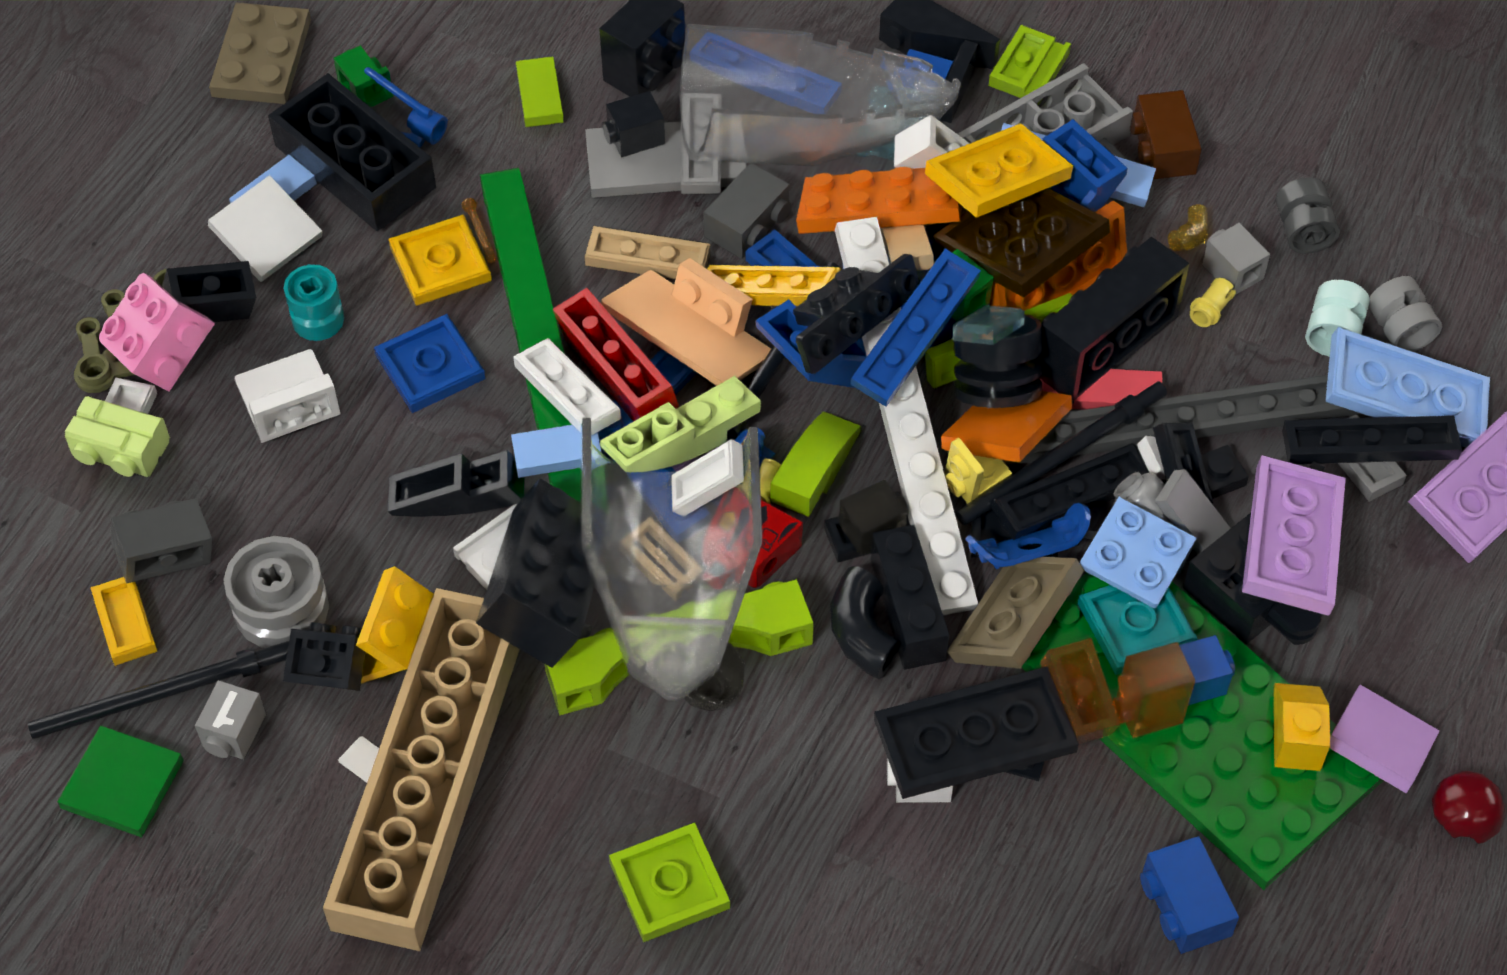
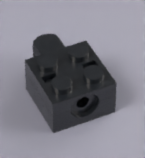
(1217, 584)

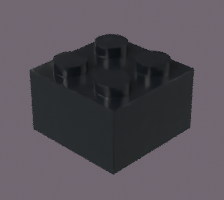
(642, 44)

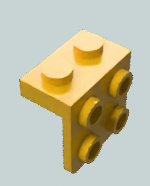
(393, 624)

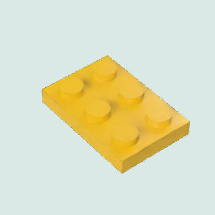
(998, 170)

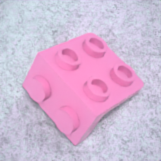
(154, 332)

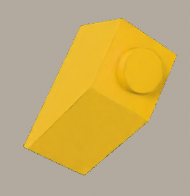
(1300, 727)

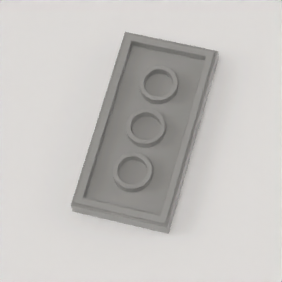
(644, 171)

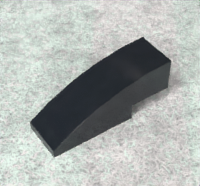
(456, 486)

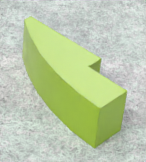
(813, 463)

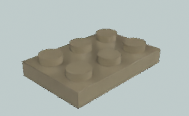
(260, 53)
(1015, 612)

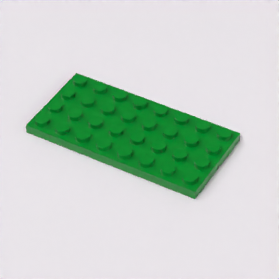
(1222, 756)

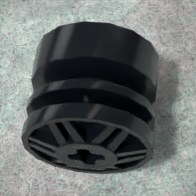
(1001, 372)

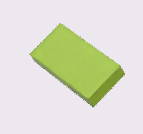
(539, 91)

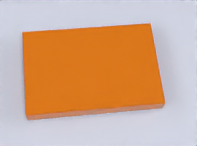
(1008, 431)

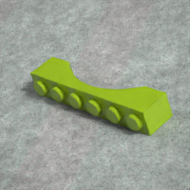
(767, 622)

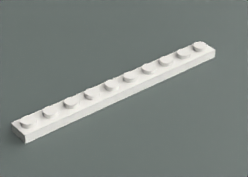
(914, 444)

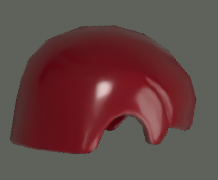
(1469, 806)

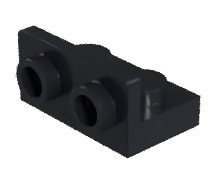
(325, 657)

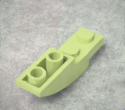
(680, 434)

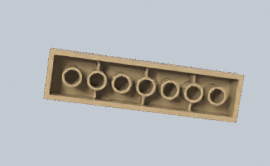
(422, 777)

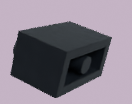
(214, 290)

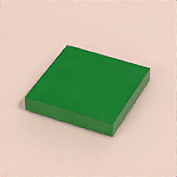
(120, 781)

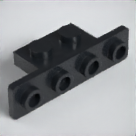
(850, 309)

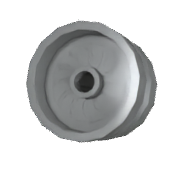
(275, 589)

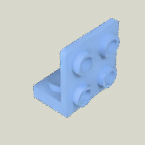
(1137, 552)

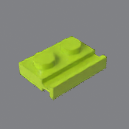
(1028, 62)

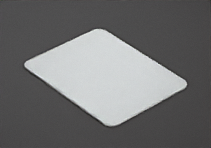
(360, 758)

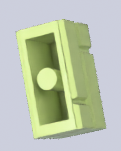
(116, 437)

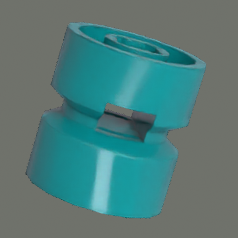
(314, 302)

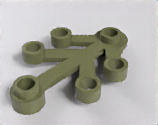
(93, 361)

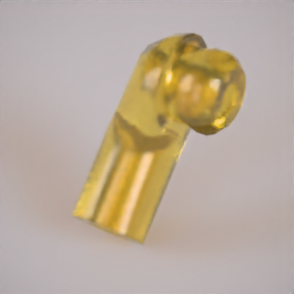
(1192, 233)

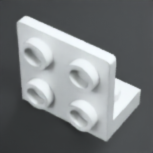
(287, 395)

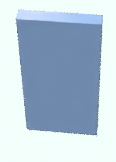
(1401, 383)

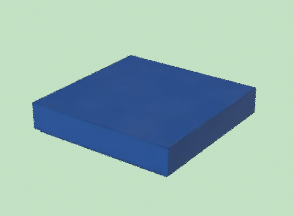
(429, 363)

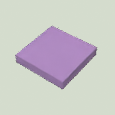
(1383, 738)

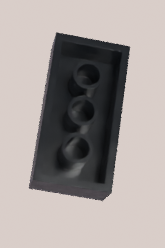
(353, 151)
(1112, 318)
(540, 577)

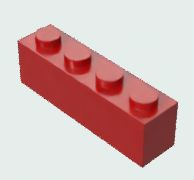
(613, 356)

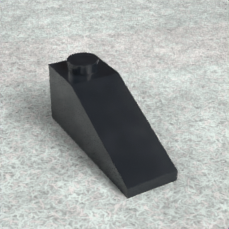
(934, 31)

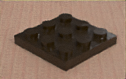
(1025, 239)

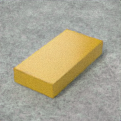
(123, 620)

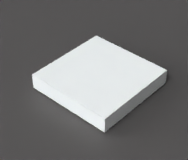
(265, 228)

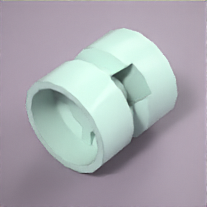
(1336, 305)

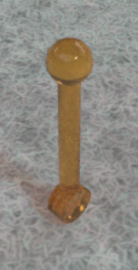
(469, 205)

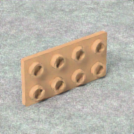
(692, 320)

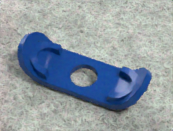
(1063, 534)

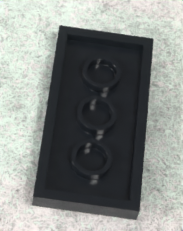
(975, 732)

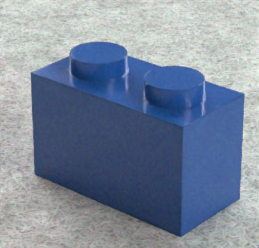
(1189, 895)

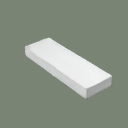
(566, 386)

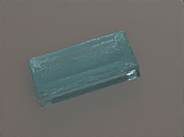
(988, 325)

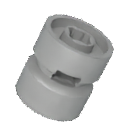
(1404, 314)

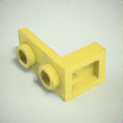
(972, 474)

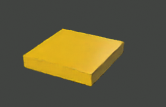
(440, 260)

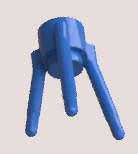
(423, 121)

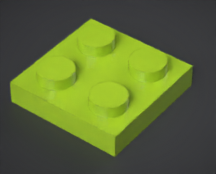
(669, 882)

